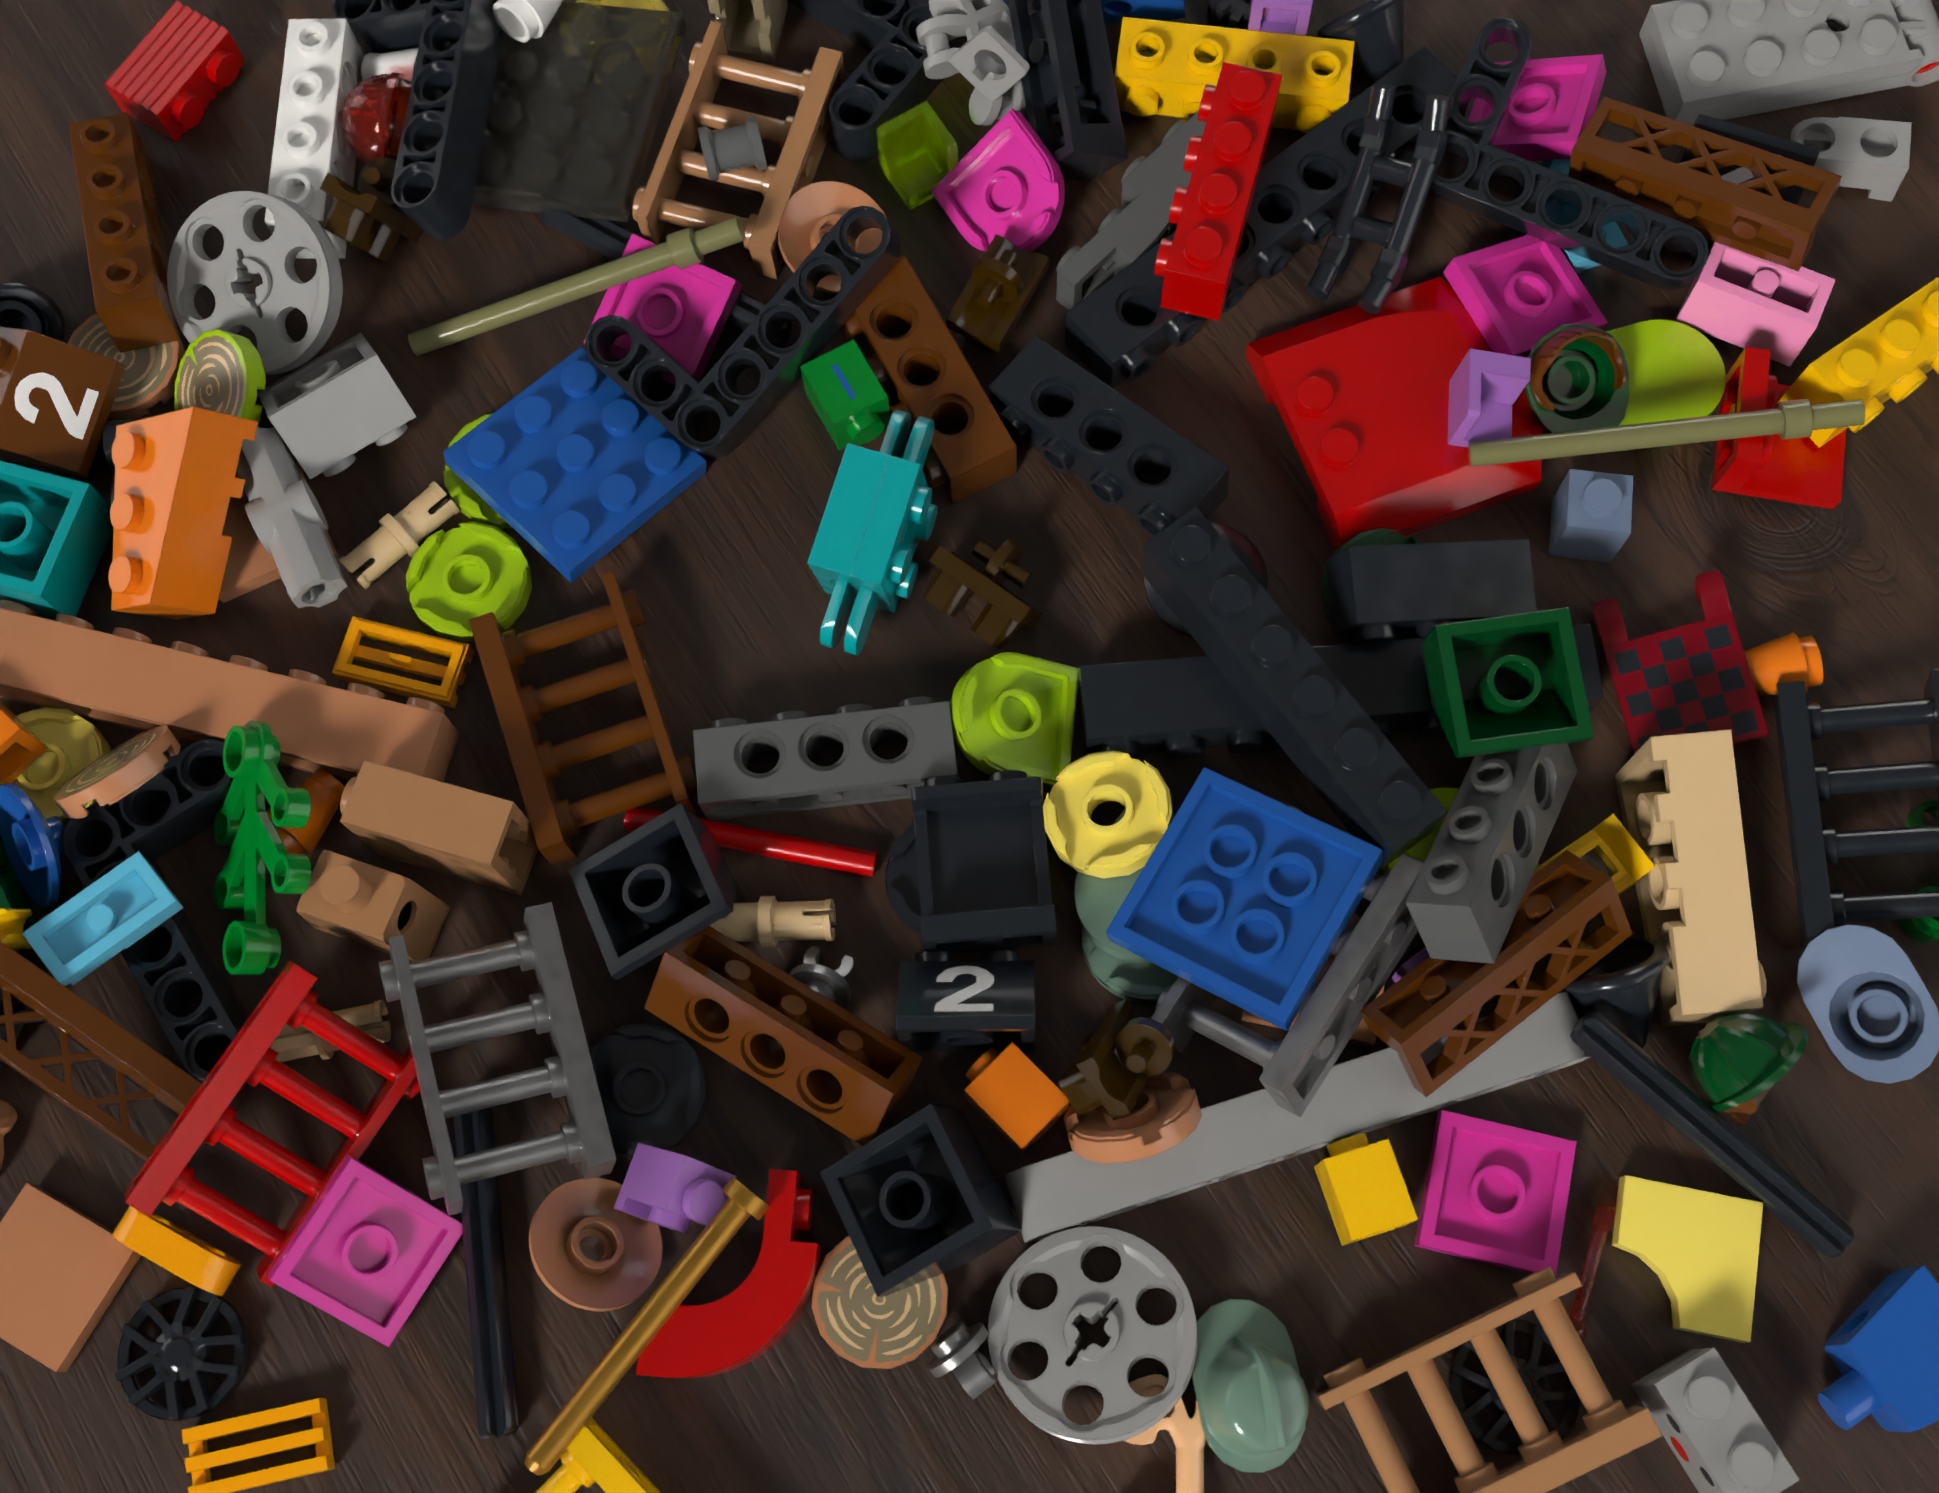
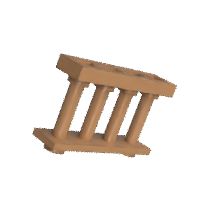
(800, 139)
(1546, 1457)

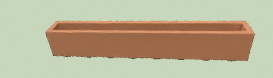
(147, 685)

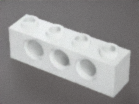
(317, 75)

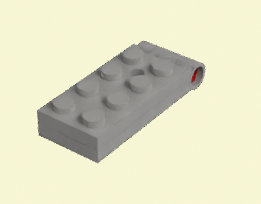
(1784, 53)

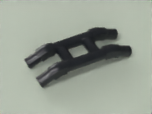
(1373, 166)

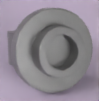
(824, 980)
(960, 1352)

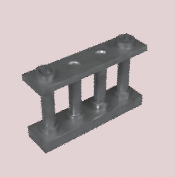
(1332, 1008)
(566, 1074)

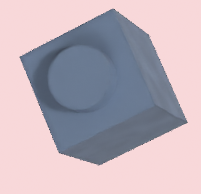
(1591, 515)

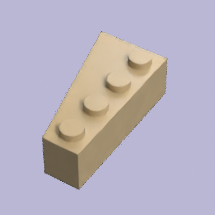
(1687, 818)

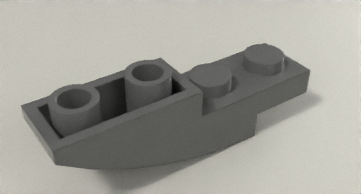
(1137, 224)

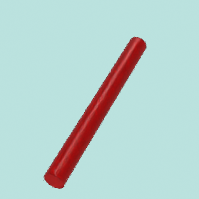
(775, 844)

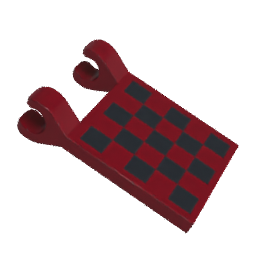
(1684, 675)

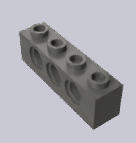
(796, 783)
(1489, 851)

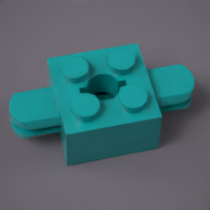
(872, 530)

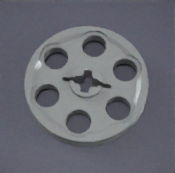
(235, 268)
(1104, 1368)

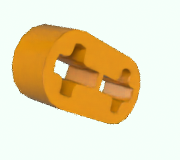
(177, 1250)

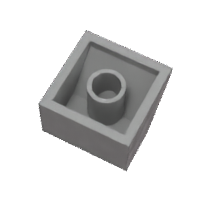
(337, 407)

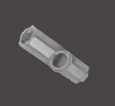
(288, 520)

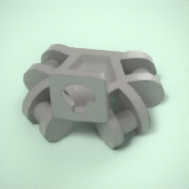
(986, 60)

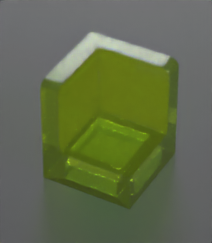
(916, 153)

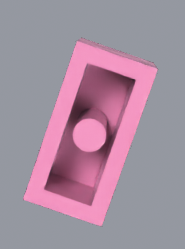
(1755, 302)

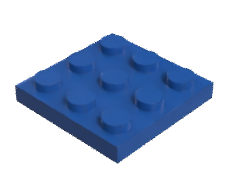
(574, 464)
(1245, 897)

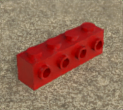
(1220, 190)

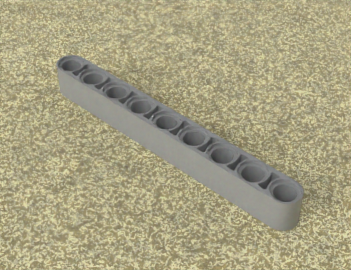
(1258, 1132)

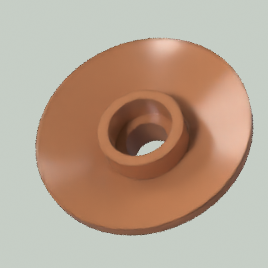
(810, 217)
(625, 1246)

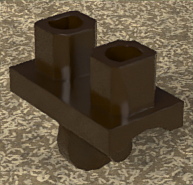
(369, 215)
(996, 294)
(958, 578)
(1117, 1062)

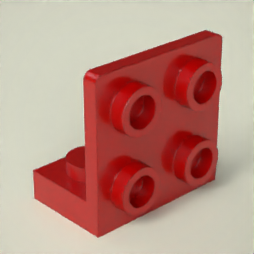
(1765, 464)

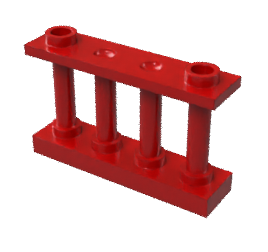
(252, 1061)

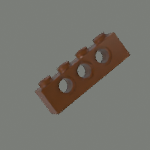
(123, 232)
(958, 462)
(783, 1033)

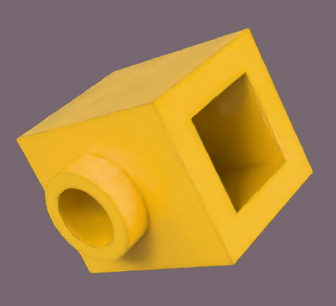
(1364, 1188)

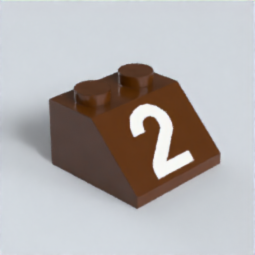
(53, 402)

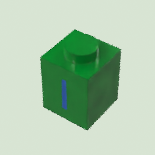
(846, 395)

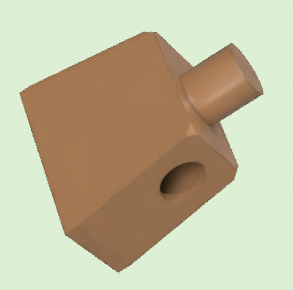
(365, 905)

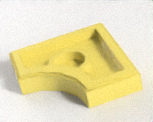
(1699, 1248)

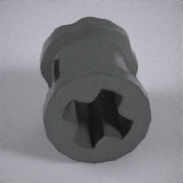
(732, 148)

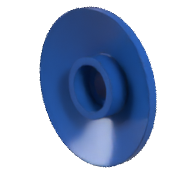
(32, 844)

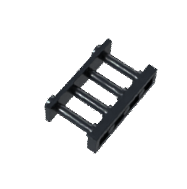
(1811, 783)

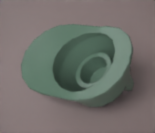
(1248, 1386)

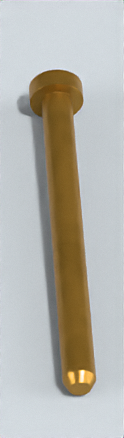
(645, 1326)

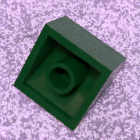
(1507, 682)

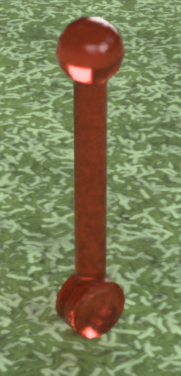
(1602, 1225)

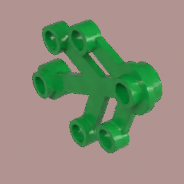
(243, 824)

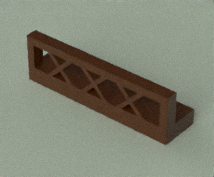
(1736, 215)
(1448, 994)
(101, 1038)

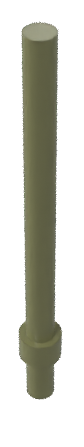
(681, 249)
(1789, 420)

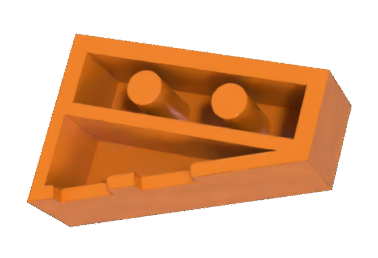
(172, 510)

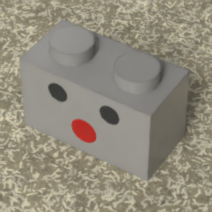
(1713, 1426)

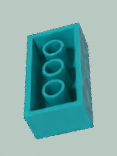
(49, 539)

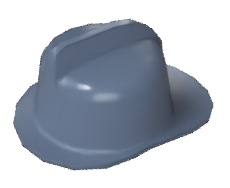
(1869, 1003)

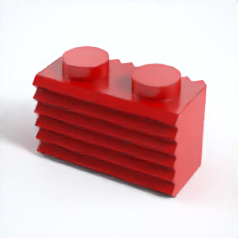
(176, 71)

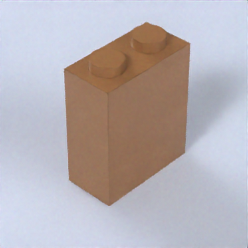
(440, 827)

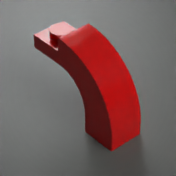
(756, 1314)

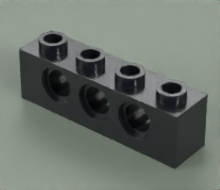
(1048, 380)

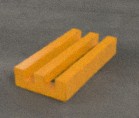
(449, 675)
(201, 1461)

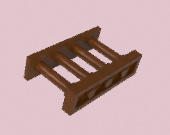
(522, 706)

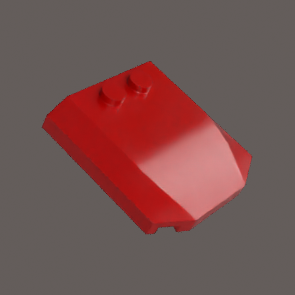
(1372, 413)

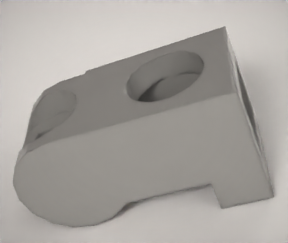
(1861, 150)

